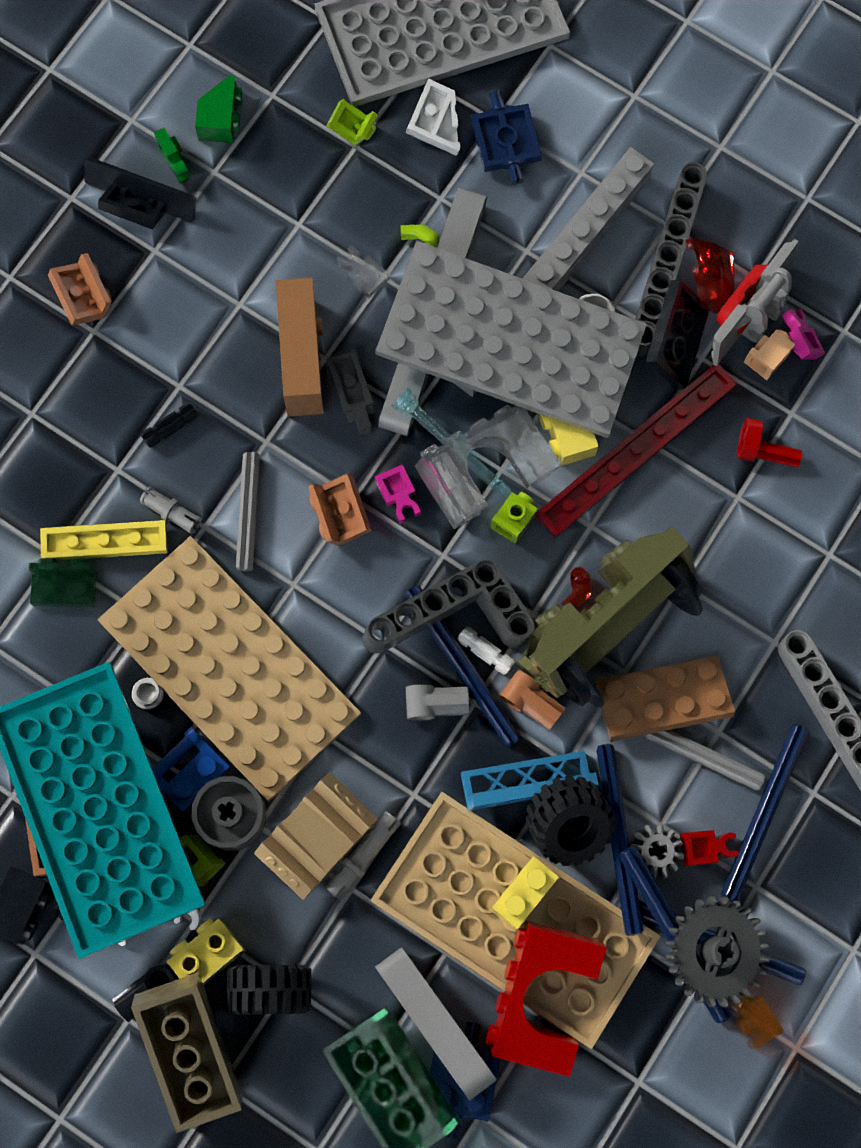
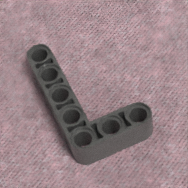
(449, 603)

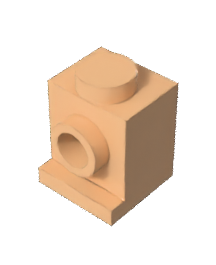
(769, 353)

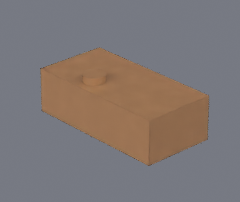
(299, 346)

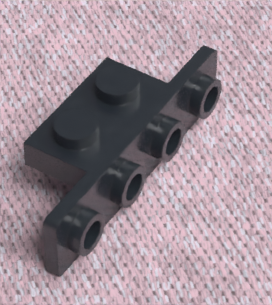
(137, 196)

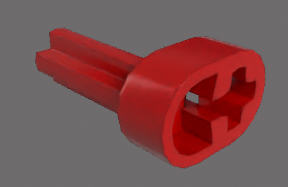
(752, 447)

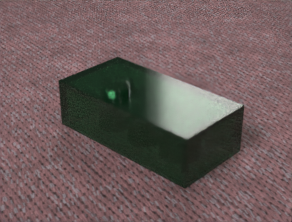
(391, 1084)

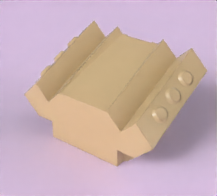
(316, 836)

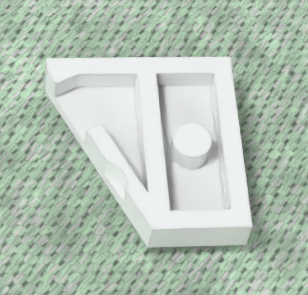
(436, 118)

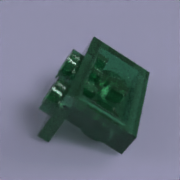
(63, 583)

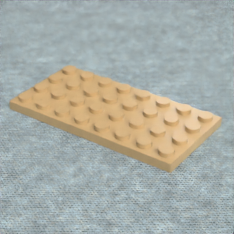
(229, 668)
(458, 872)

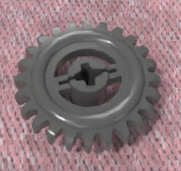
(742, 954)

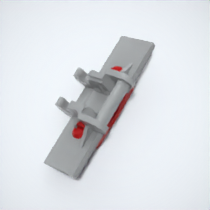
(766, 290)

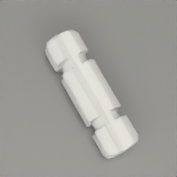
(485, 650)

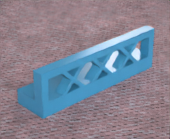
(521, 792)

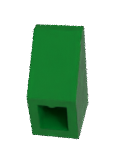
(217, 112)

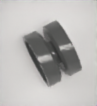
(210, 810)

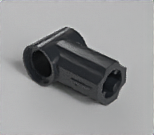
(124, 1000)

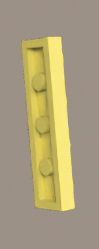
(104, 540)

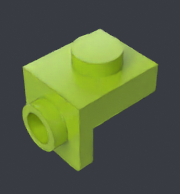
(352, 123)

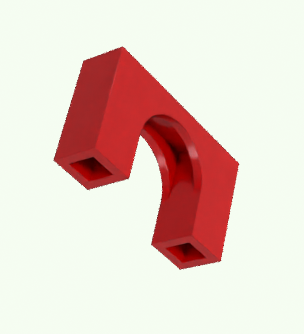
(538, 951)

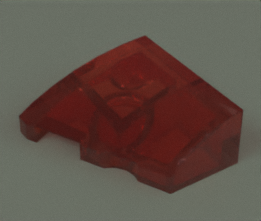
(712, 273)

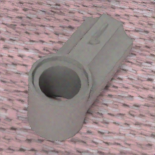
(426, 702)

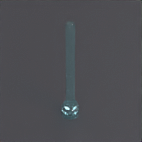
(408, 404)

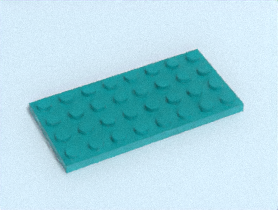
(96, 811)

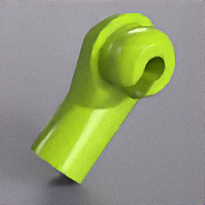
(421, 232)

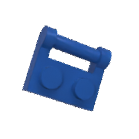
(201, 769)

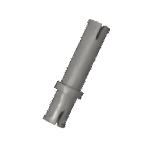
(362, 856)

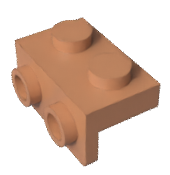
(81, 290)
(339, 510)

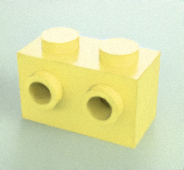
(206, 953)

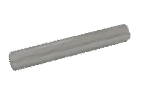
(247, 512)
(708, 758)

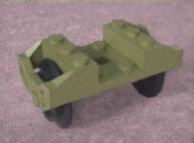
(640, 579)

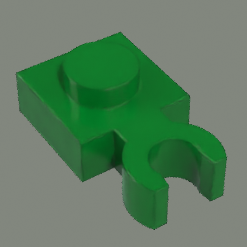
(170, 150)

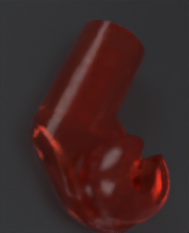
(580, 587)

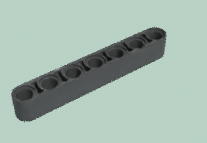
(671, 246)

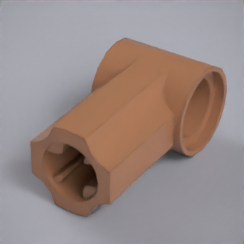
(524, 695)

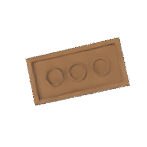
(664, 698)

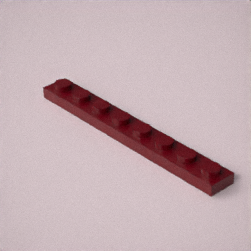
(635, 450)

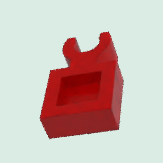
(703, 848)

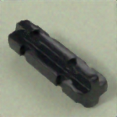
(169, 425)

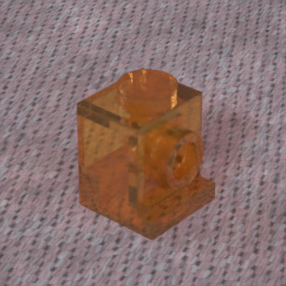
(757, 1021)

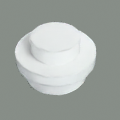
(147, 694)

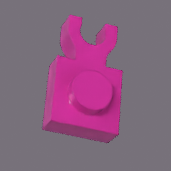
(805, 339)
(397, 490)

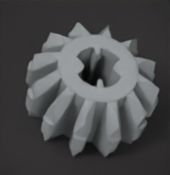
(665, 843)

